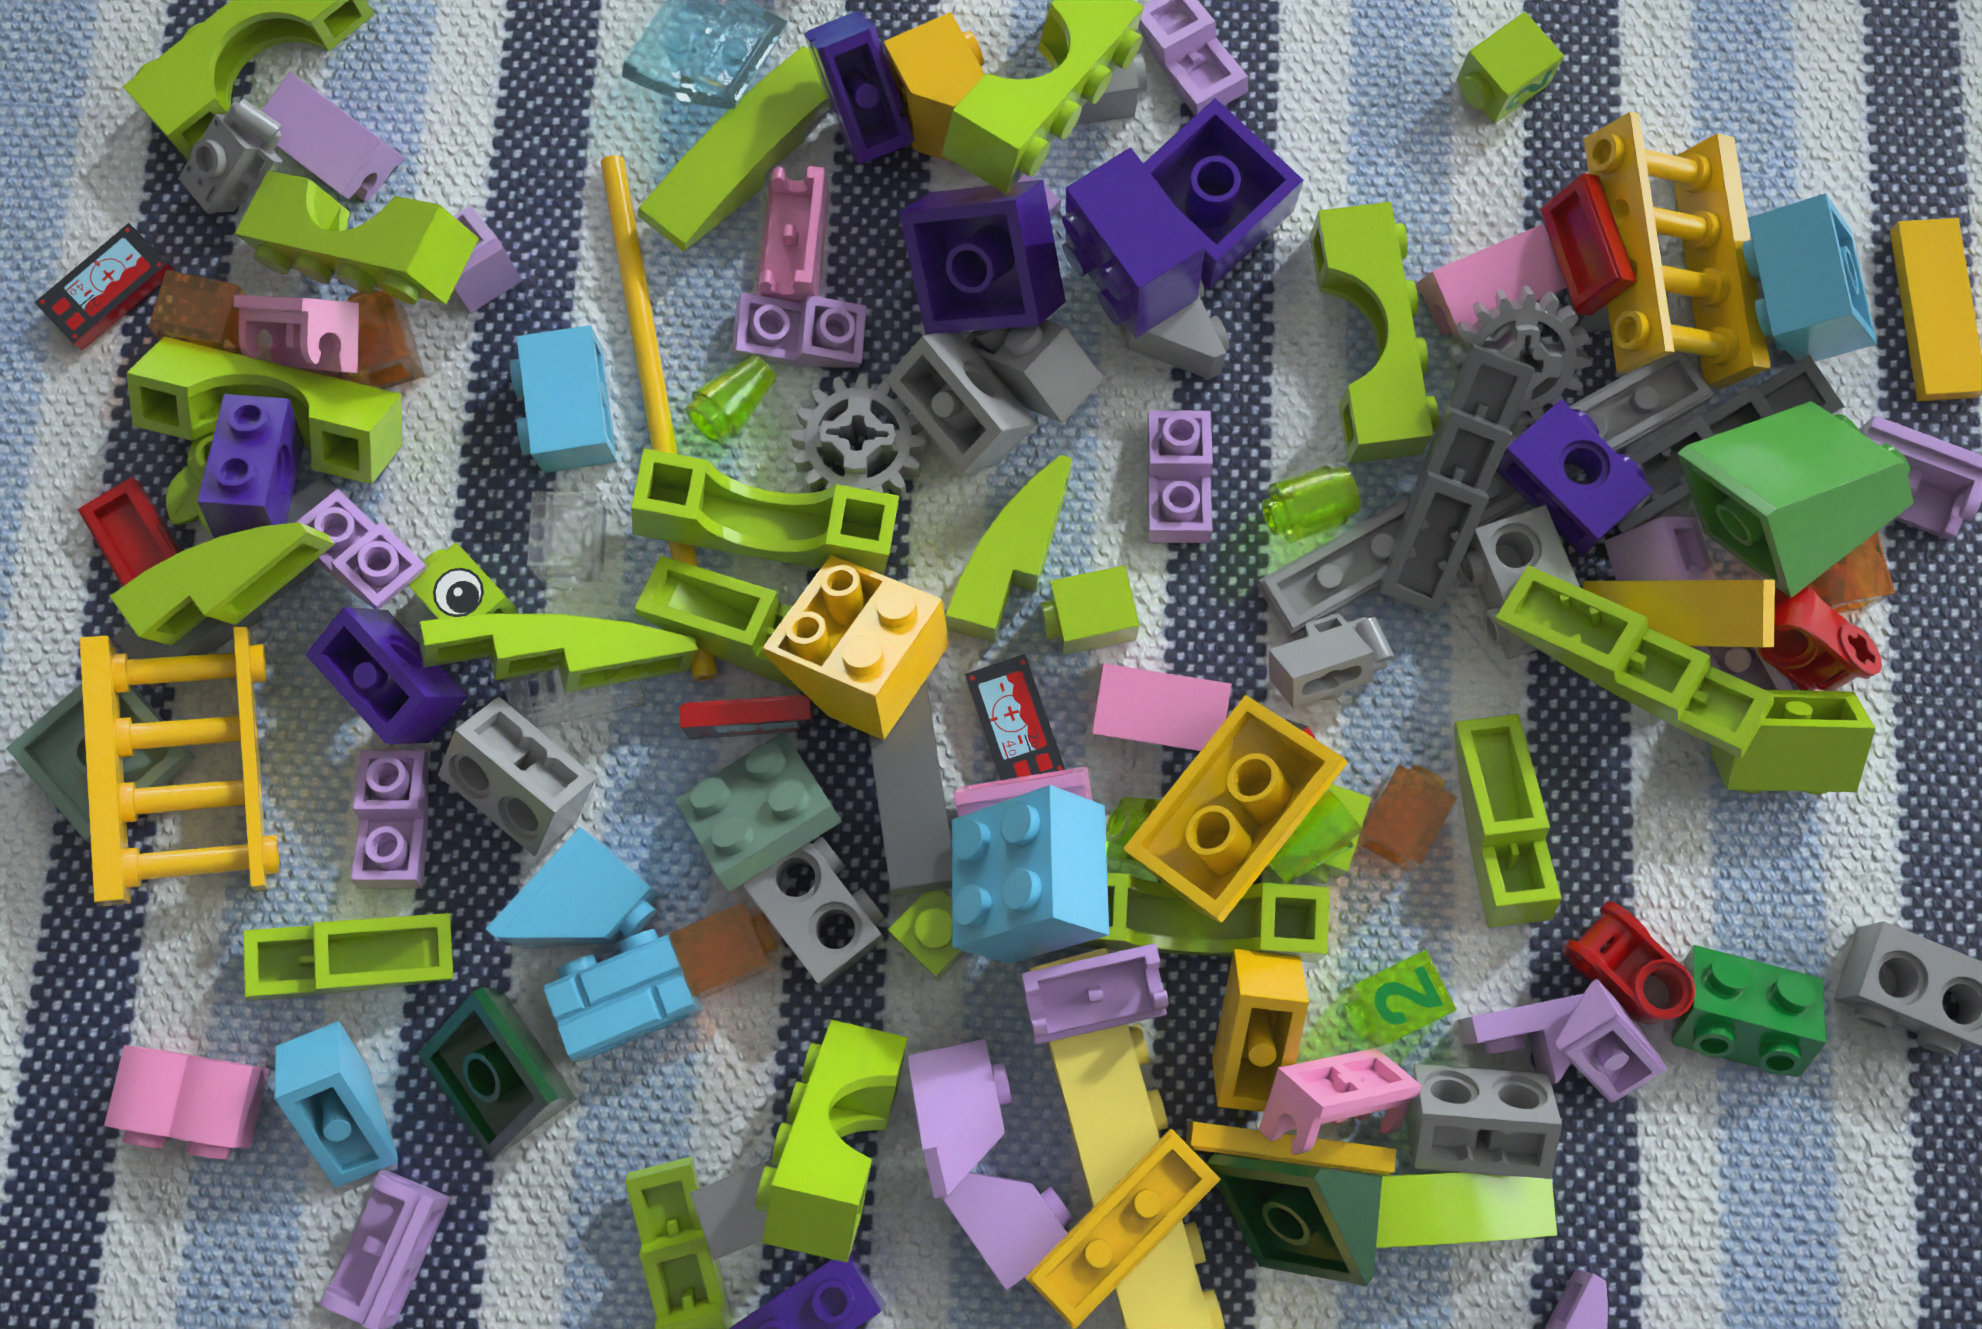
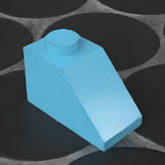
(333, 1104)

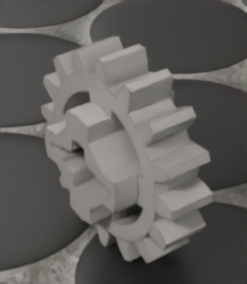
(1550, 360)
(835, 437)

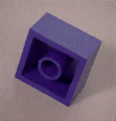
(1224, 186)
(1131, 244)
(983, 258)

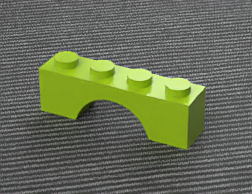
(198, 73)
(1009, 123)
(405, 249)
(1360, 260)
(343, 423)
(701, 507)
(1266, 919)
(820, 1180)

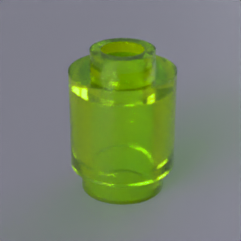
(1311, 502)

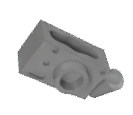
(231, 156)
(1329, 659)

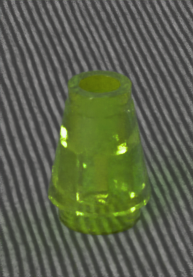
(730, 399)
(1318, 838)

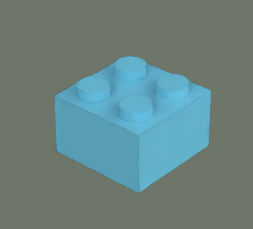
(1809, 280)
(1029, 876)

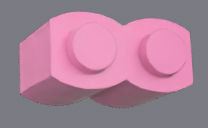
(186, 1099)

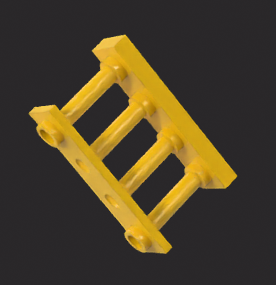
(1712, 231)
(112, 738)

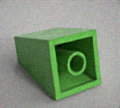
(1794, 491)

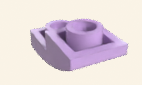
(799, 334)
(1179, 476)
(365, 555)
(393, 819)

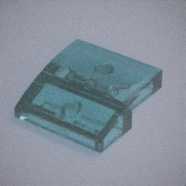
(704, 50)

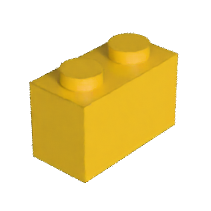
(1258, 1027)

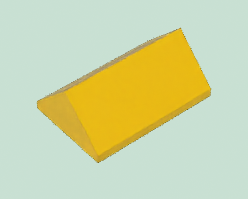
(1234, 808)

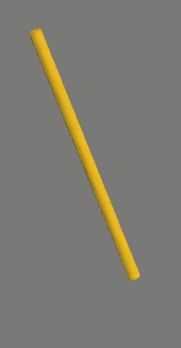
(646, 347)

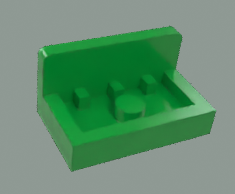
(1752, 1013)

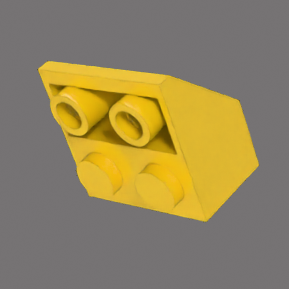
(933, 73)
(859, 644)

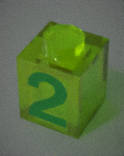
(1397, 1000)

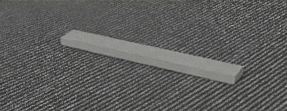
(1357, 558)

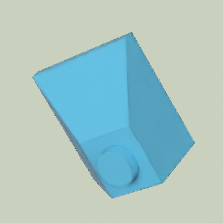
(577, 900)

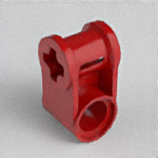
(1818, 644)
(1627, 964)

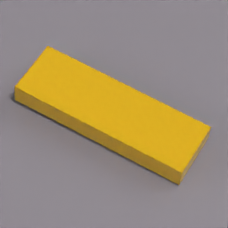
(1937, 309)
(1699, 610)
(1324, 1152)
(1122, 1228)

